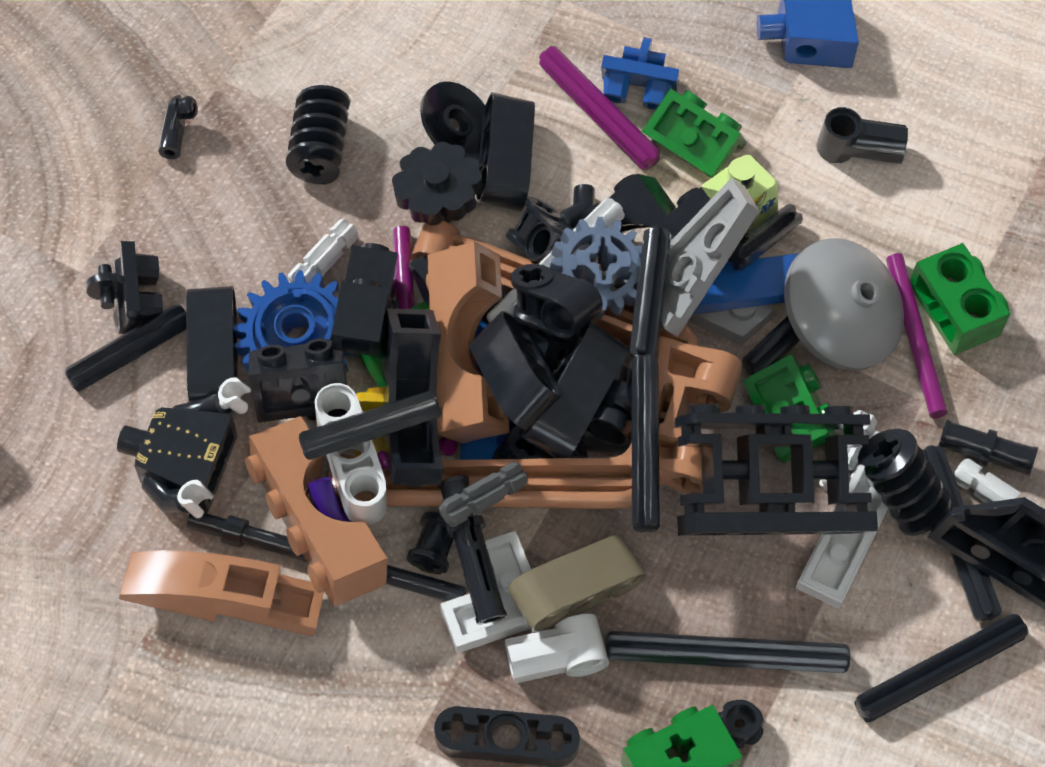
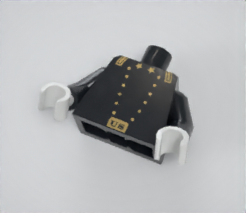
(186, 449)

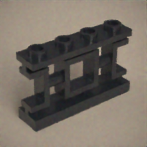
(776, 510)

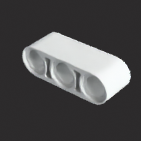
(353, 474)

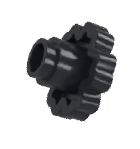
(438, 183)

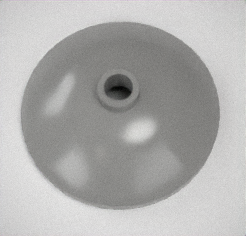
(844, 304)

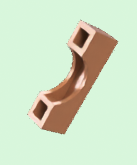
(461, 289)
(340, 554)

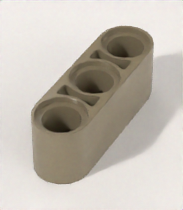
(576, 582)

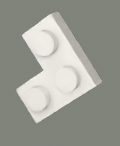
(508, 563)

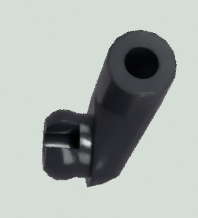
(172, 130)
(582, 200)

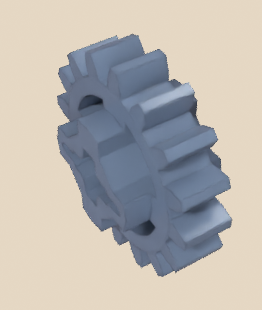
(615, 255)

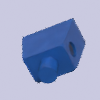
(813, 32)

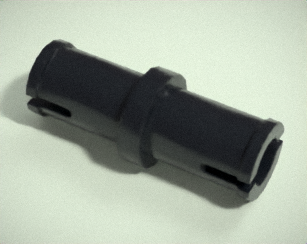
(988, 447)

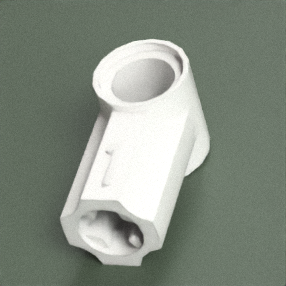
(569, 647)

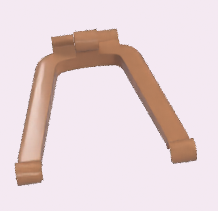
(685, 376)

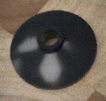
(453, 116)

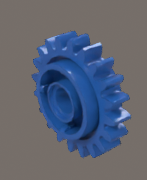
(285, 309)

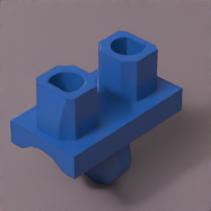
(642, 69)

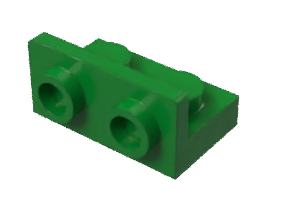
(694, 133)
(788, 385)

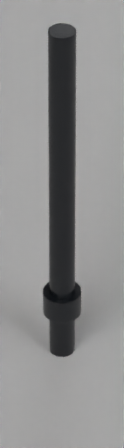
(237, 532)

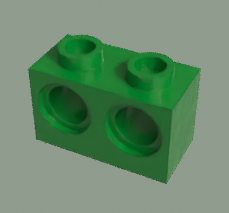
(950, 301)

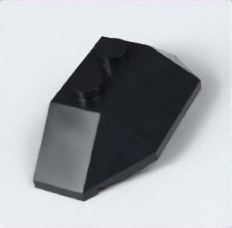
(1001, 541)

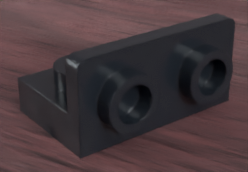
(289, 377)

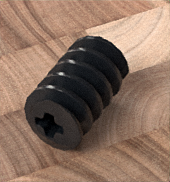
(318, 134)
(905, 480)

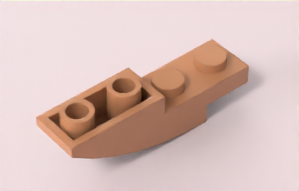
(223, 585)

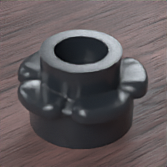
(749, 715)

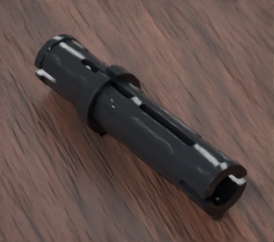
(474, 558)

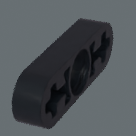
(519, 754)

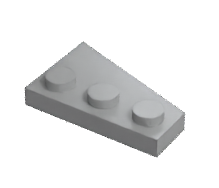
(703, 250)

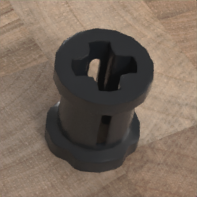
(432, 545)

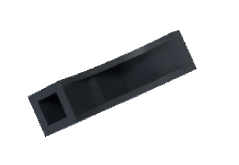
(649, 205)
(364, 299)
(410, 368)

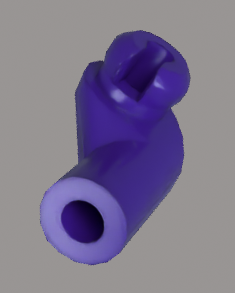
(325, 499)

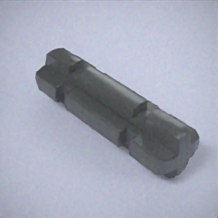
(483, 494)

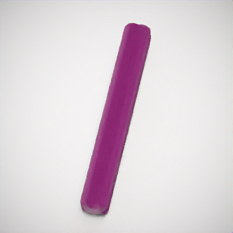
(599, 108)

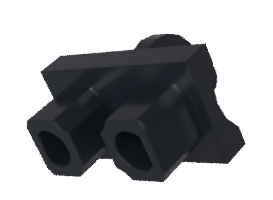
(128, 272)

